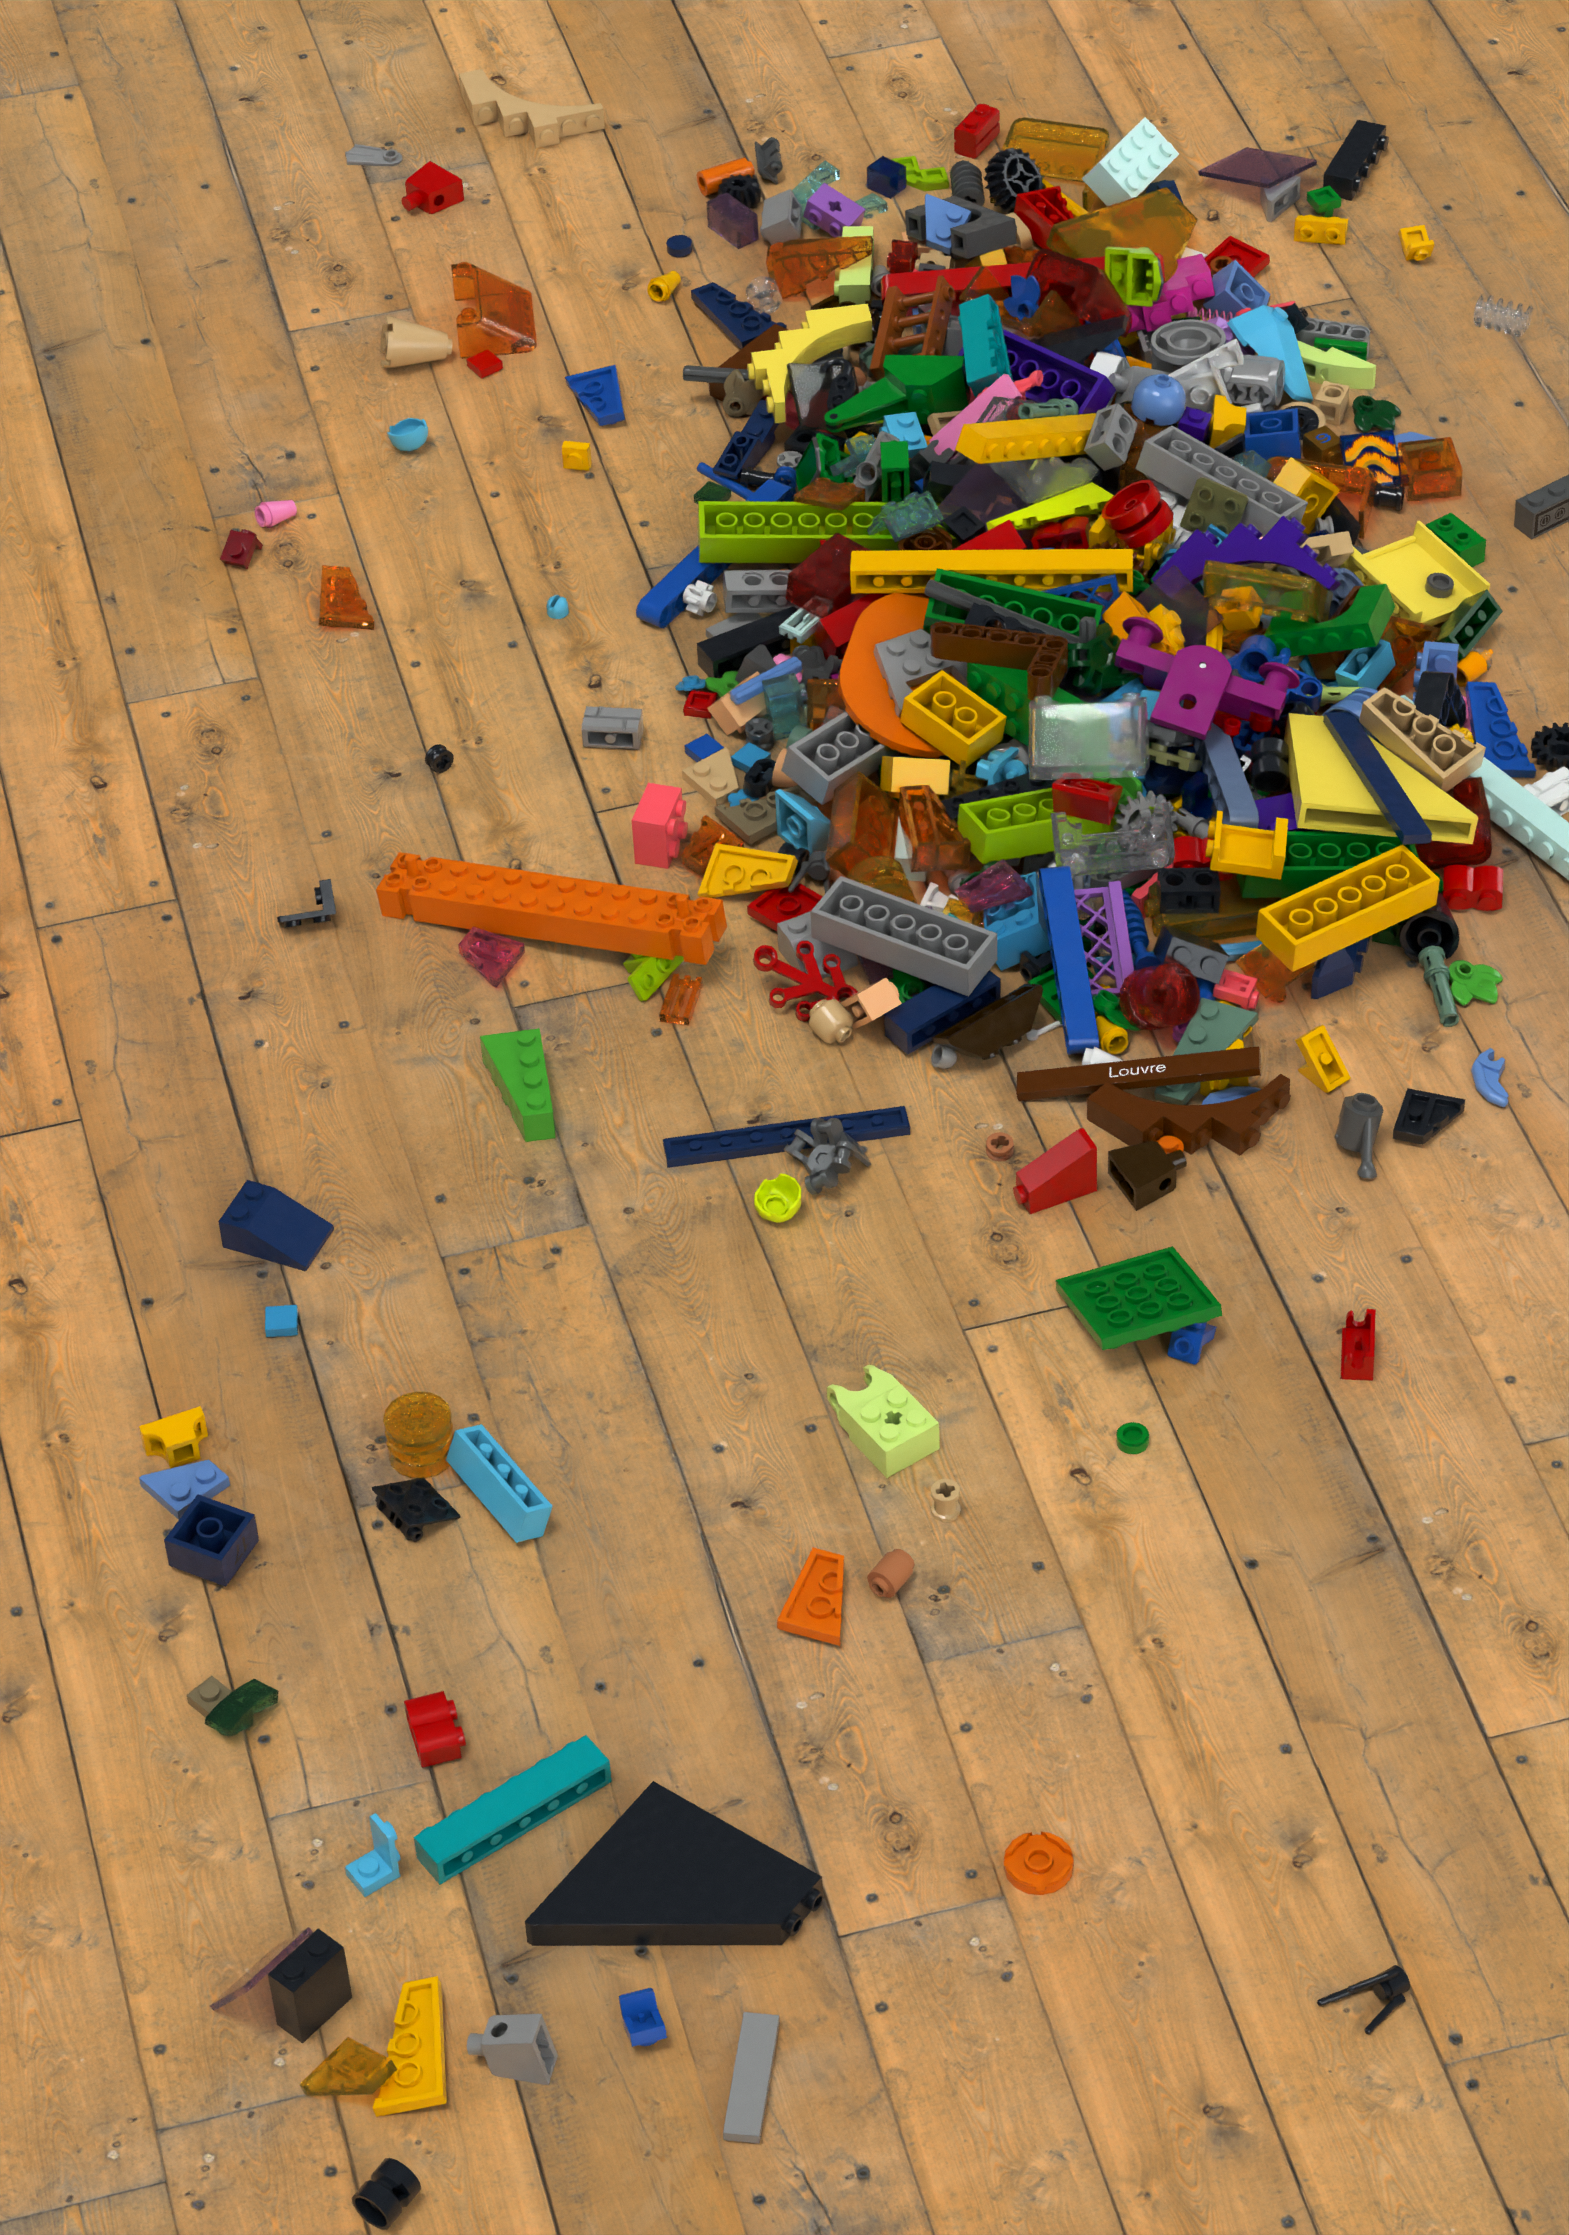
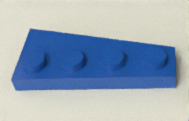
(1495, 730)

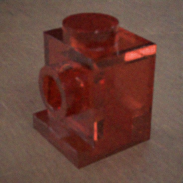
(902, 257)

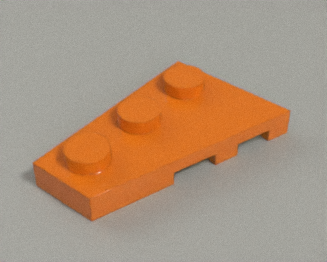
(816, 1599)

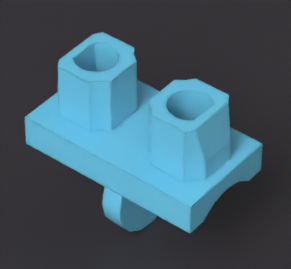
(1000, 766)

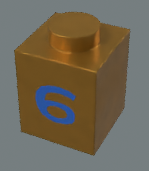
(1322, 445)

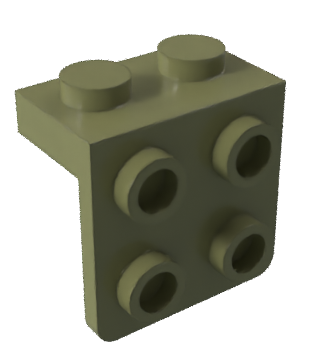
(1214, 505)

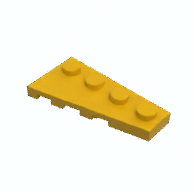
(416, 2051)

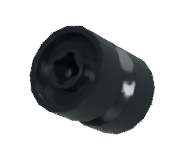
(1270, 764)
(383, 2197)

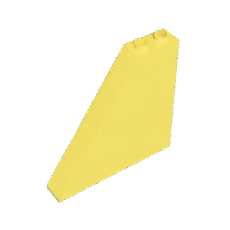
(1334, 798)

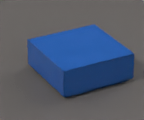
(702, 747)

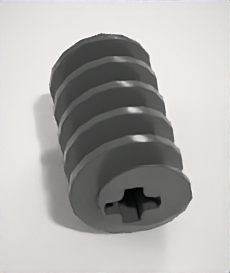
(967, 182)

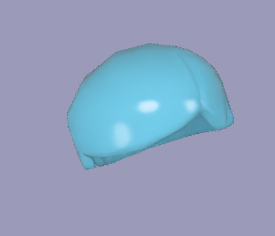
(408, 434)

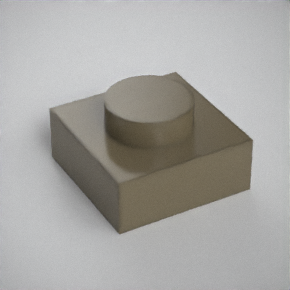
(207, 1695)

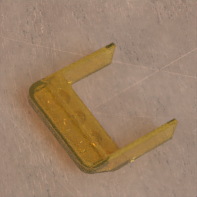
(1060, 149)
(1265, 590)

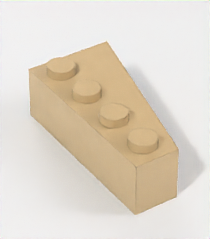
(1421, 740)

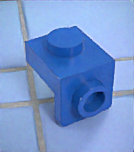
(1188, 1341)
(642, 2017)

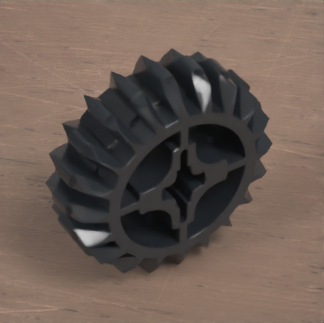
(1011, 174)

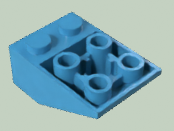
(1019, 926)

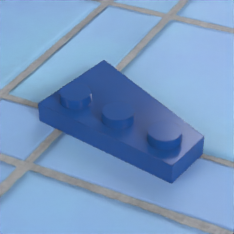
(599, 394)

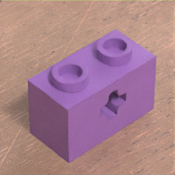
(832, 211)

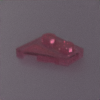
(993, 888)
(490, 954)

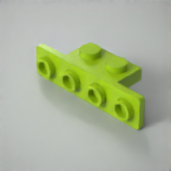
(649, 973)

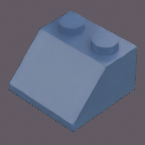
(1235, 291)

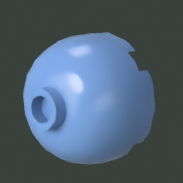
(1159, 399)

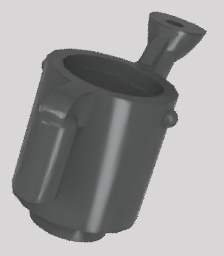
(1358, 1129)

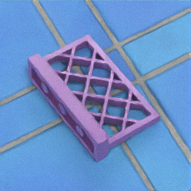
(1116, 932)

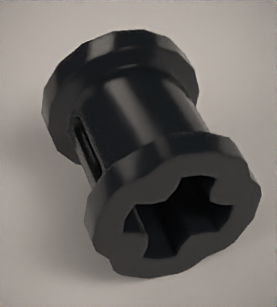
(1389, 496)

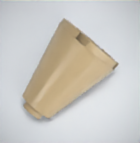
(411, 343)

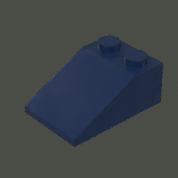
(273, 1227)

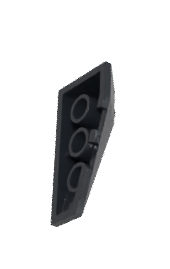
(1080, 341)

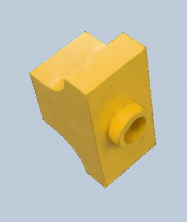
(1226, 421)
(175, 1437)

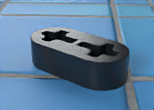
(759, 778)

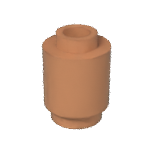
(891, 1573)

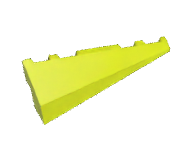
(1076, 502)

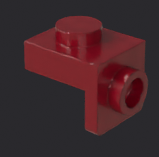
(240, 548)

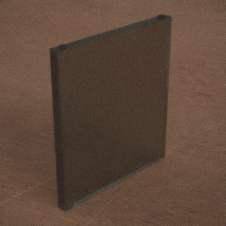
(811, 392)

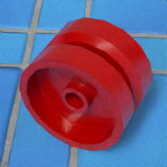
(1137, 514)

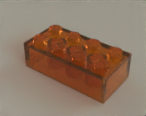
(860, 824)

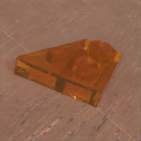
(699, 851)

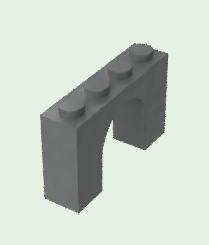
(982, 234)

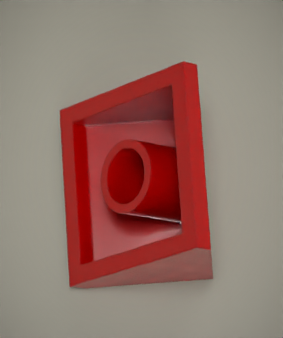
(1086, 799)

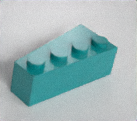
(983, 343)

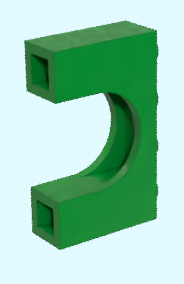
(1354, 629)

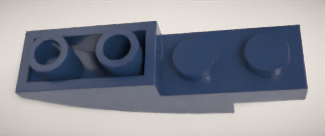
(749, 445)

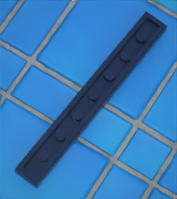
(1377, 778)
(774, 1137)

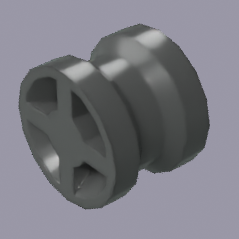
(759, 733)

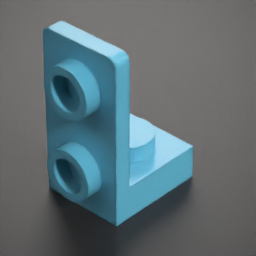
(379, 1865)

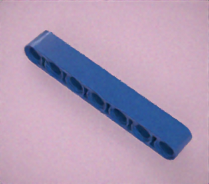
(1068, 959)

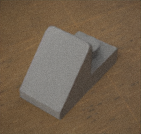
(1280, 197)

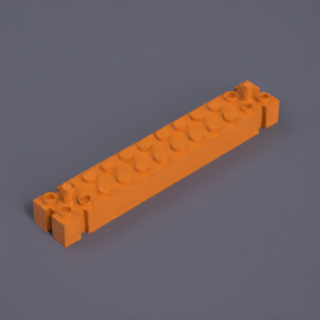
(552, 908)

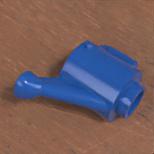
(1255, 652)

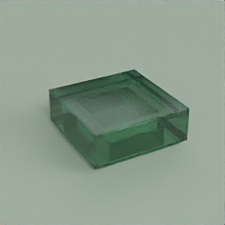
(712, 492)

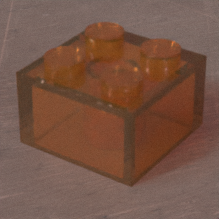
(1429, 469)

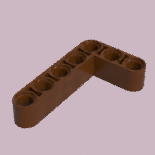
(1040, 654)

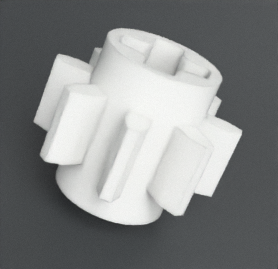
(699, 598)

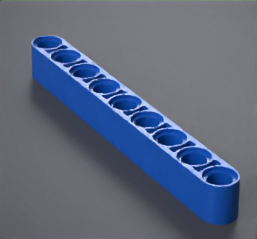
(666, 598)

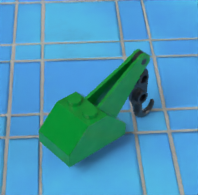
(910, 385)

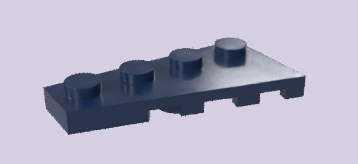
(733, 317)

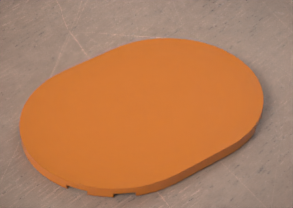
(861, 680)

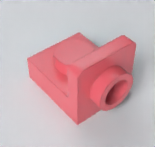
(1237, 989)

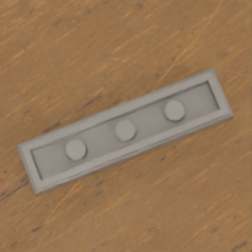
(751, 2077)

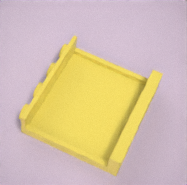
(1405, 571)

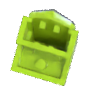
(1135, 274)

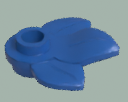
(1024, 297)

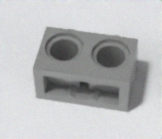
(1111, 437)

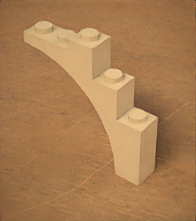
(517, 116)

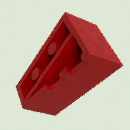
(1042, 210)

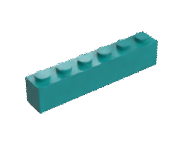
(512, 1809)

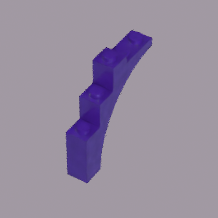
(1245, 547)

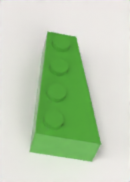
(521, 1075)

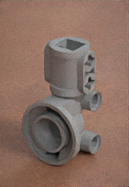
(1184, 341)

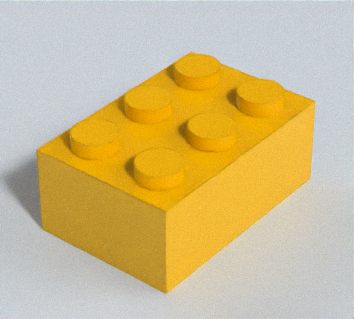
(953, 718)

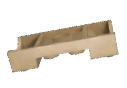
(1330, 548)

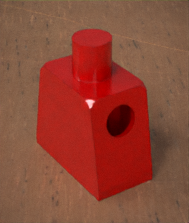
(432, 189)

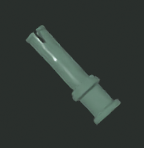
(1052, 408)
(1437, 977)

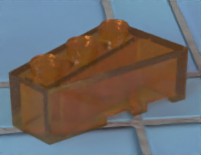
(929, 833)

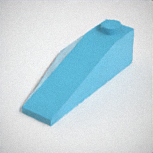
(1273, 336)

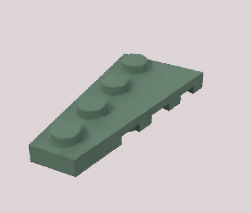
(1209, 1030)

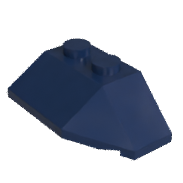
(1338, 969)

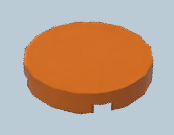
(1038, 1863)

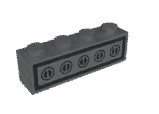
(1543, 509)

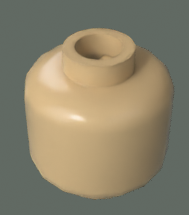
(831, 1021)

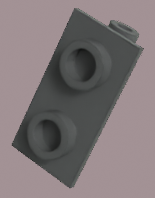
(769, 159)

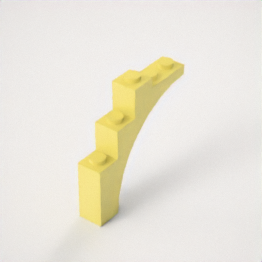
(819, 335)

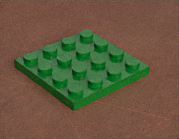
(1138, 1298)

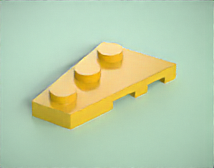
(745, 870)

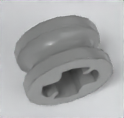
(1324, 524)

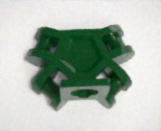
(1100, 658)

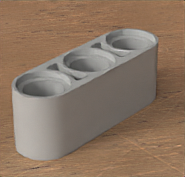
(1333, 330)

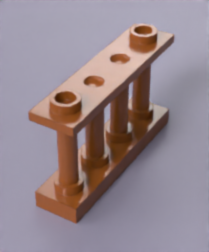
(894, 320)

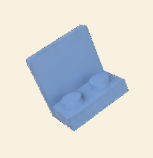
(1436, 658)

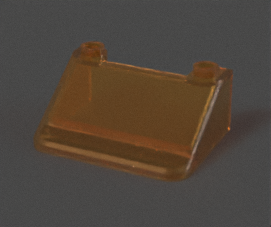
(501, 317)
(1050, 317)

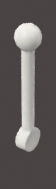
(1034, 1034)

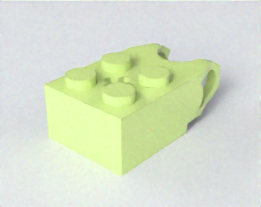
(885, 1422)

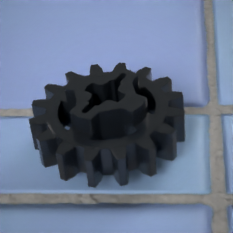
(1557, 749)

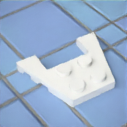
(1203, 379)

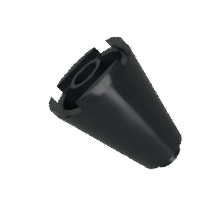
(1430, 928)

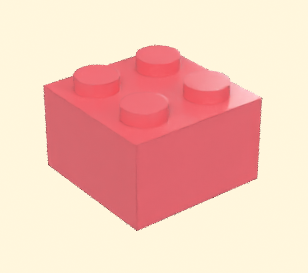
(659, 825)

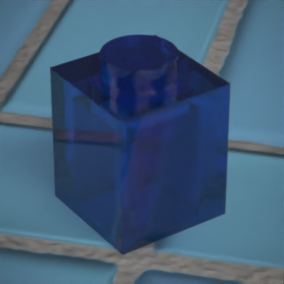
(886, 177)

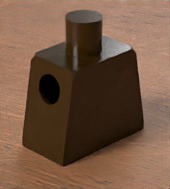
(1144, 1171)

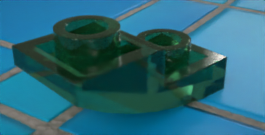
(238, 1708)

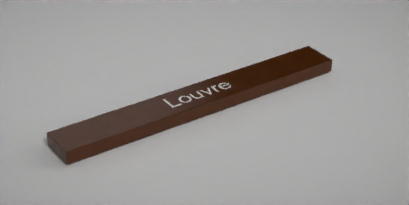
(1139, 1073)

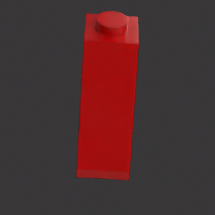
(1058, 1174)

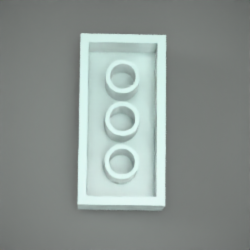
(1131, 164)

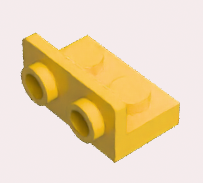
(1320, 229)

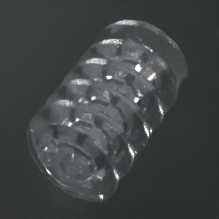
(1502, 317)

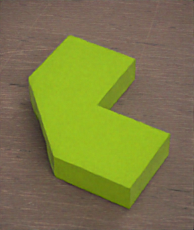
(923, 179)

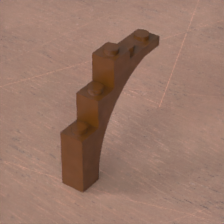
(1229, 1123)

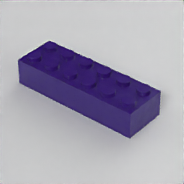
(1060, 375)

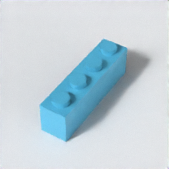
(499, 1483)

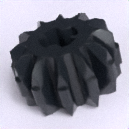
(742, 188)

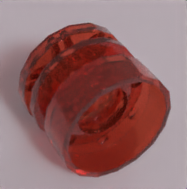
(1159, 996)

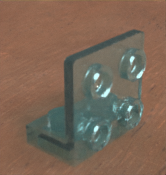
(907, 517)

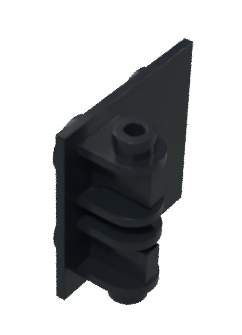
(412, 1506)

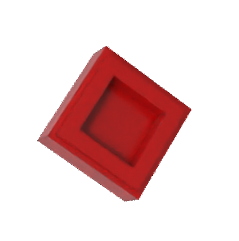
(484, 363)
(698, 702)

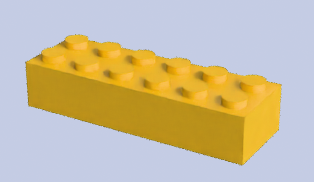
(1347, 907)

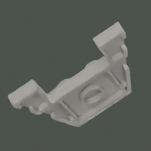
(909, 662)

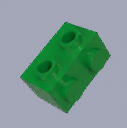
(1459, 538)

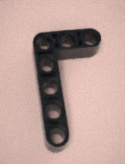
(1441, 697)

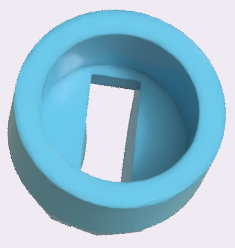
(557, 607)

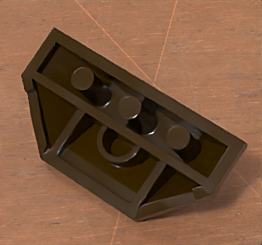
(994, 1025)

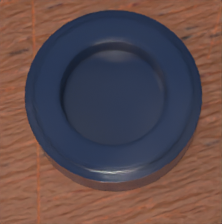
(679, 246)

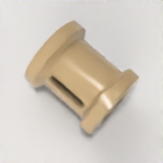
(945, 1496)

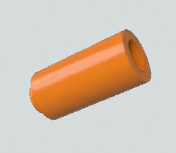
(711, 178)

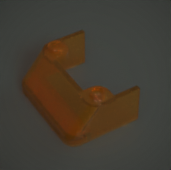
(1346, 477)

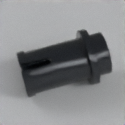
(754, 478)

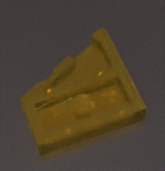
(349, 2071)

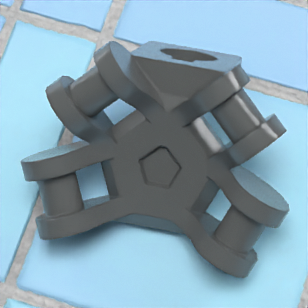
(815, 664)
(826, 1158)

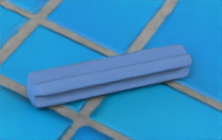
(754, 686)

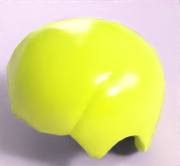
(778, 1198)

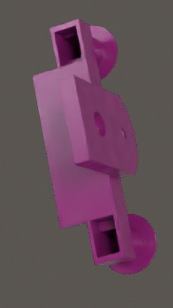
(1199, 676)

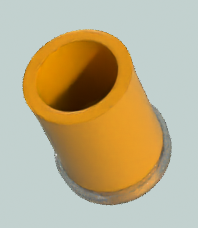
(1473, 665)

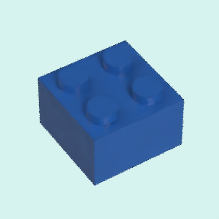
(1273, 433)

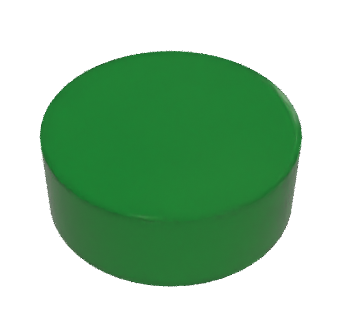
(1132, 1438)

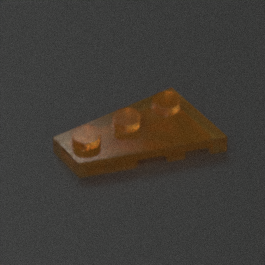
(341, 600)

